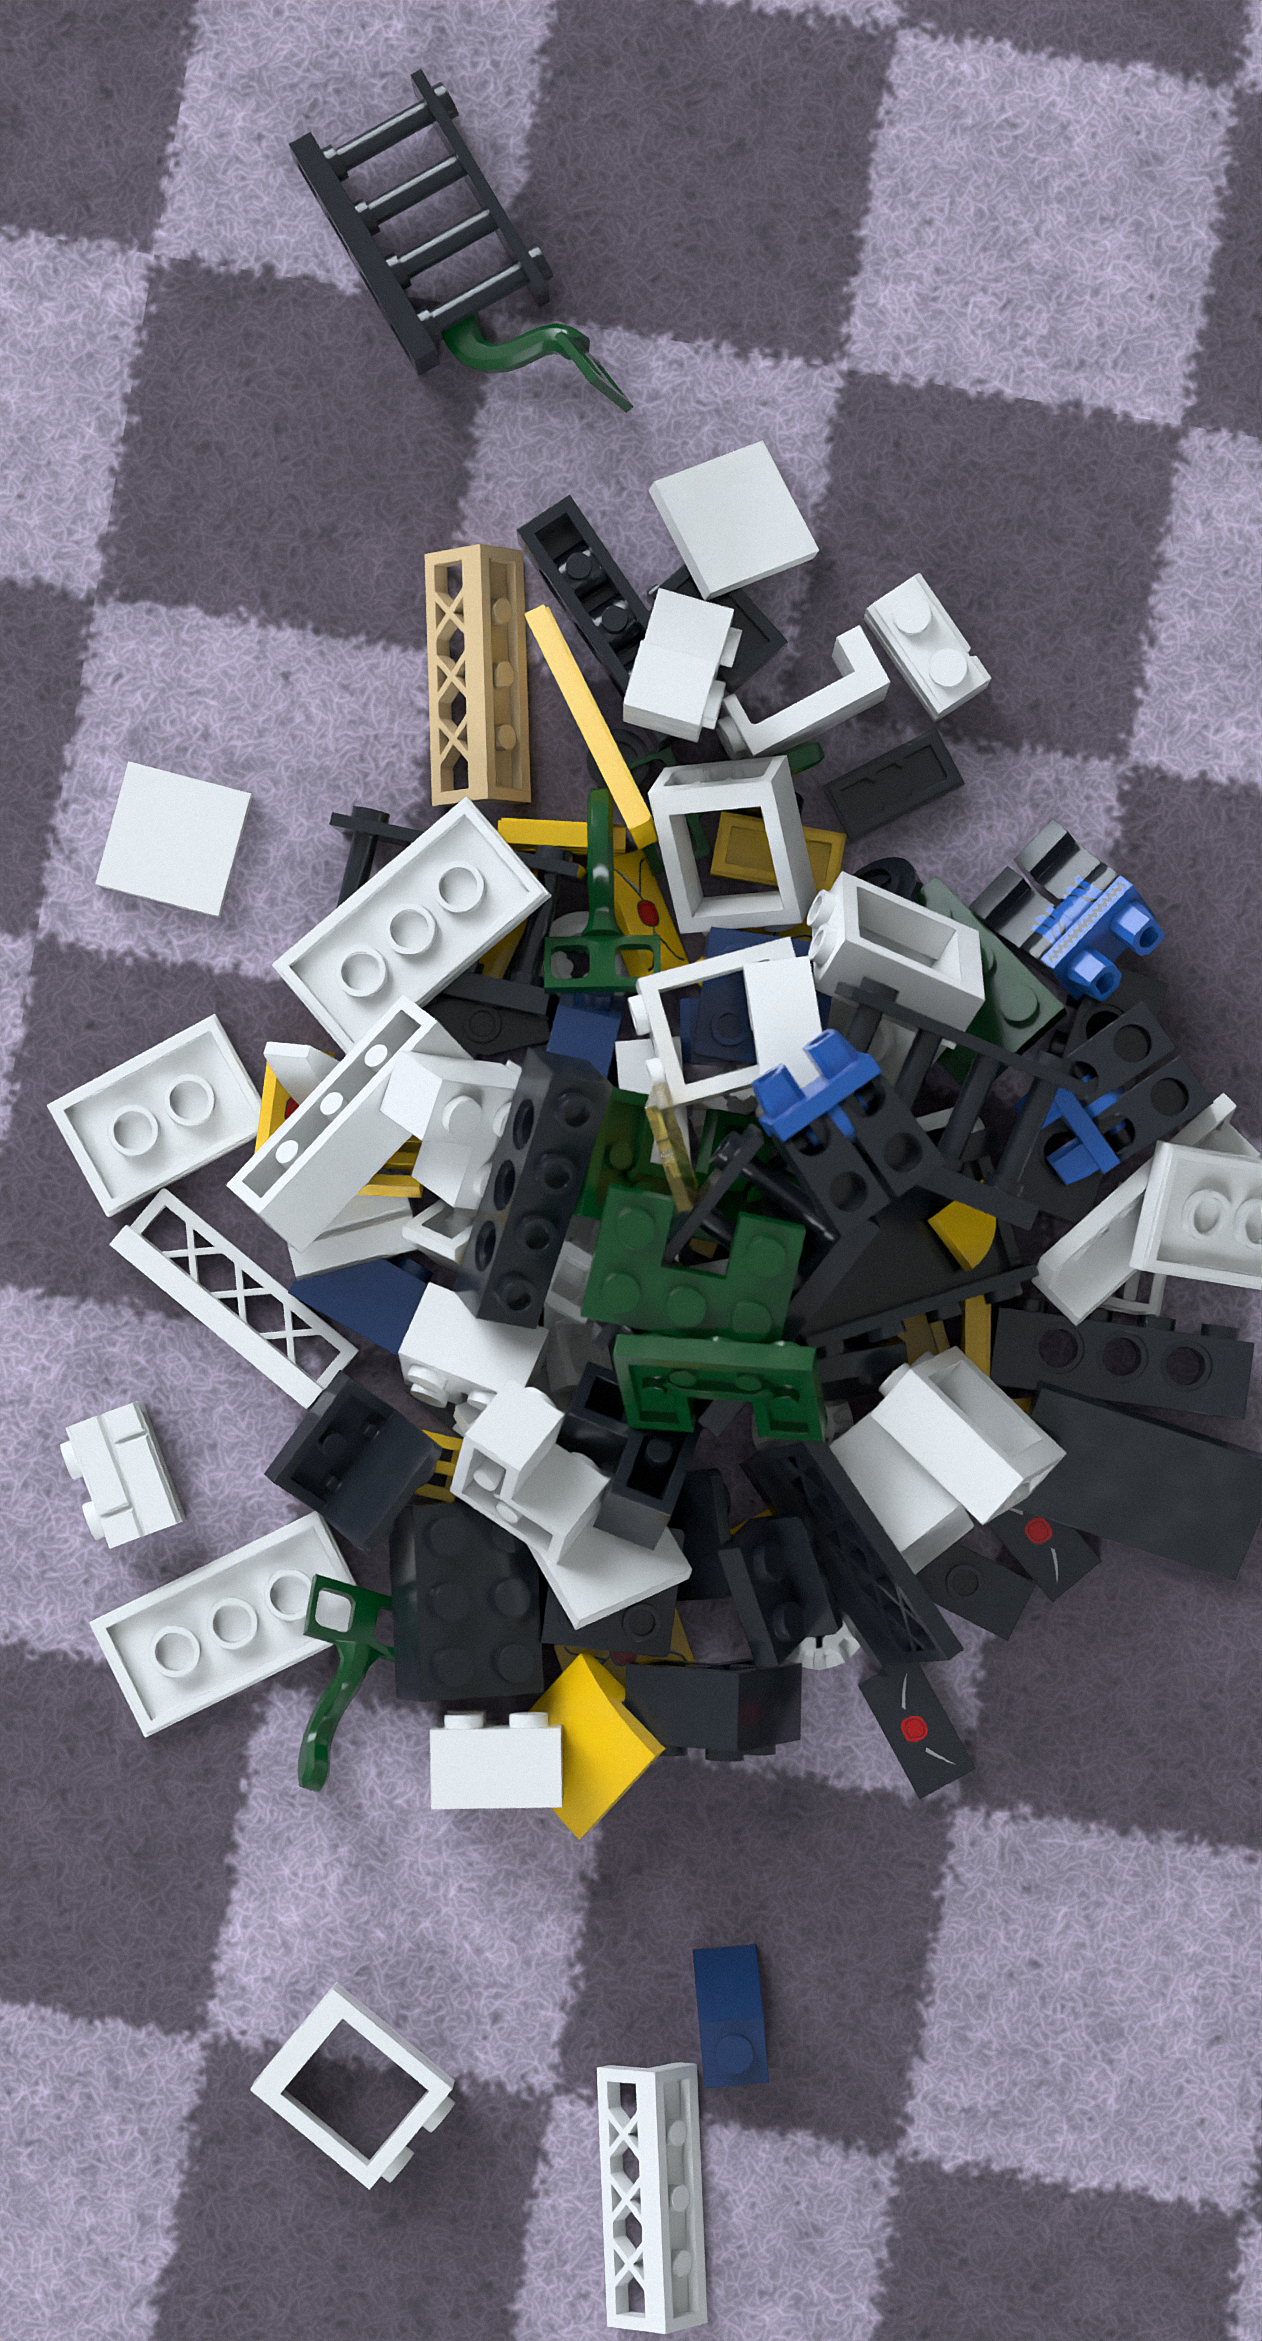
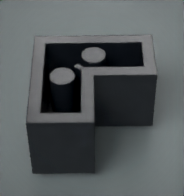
(644, 1463)
(716, 1706)

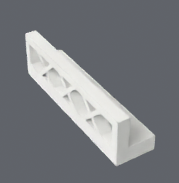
(1097, 1252)
(218, 1316)
(663, 2198)

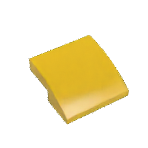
(601, 1742)

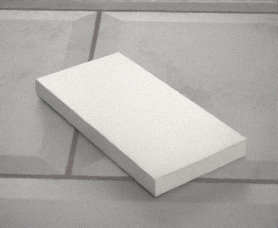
(412, 925)
(600, 1569)
(224, 1624)

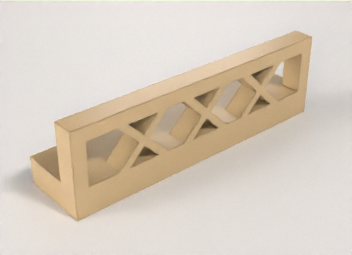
(487, 674)

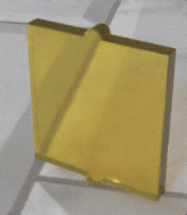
(671, 1147)

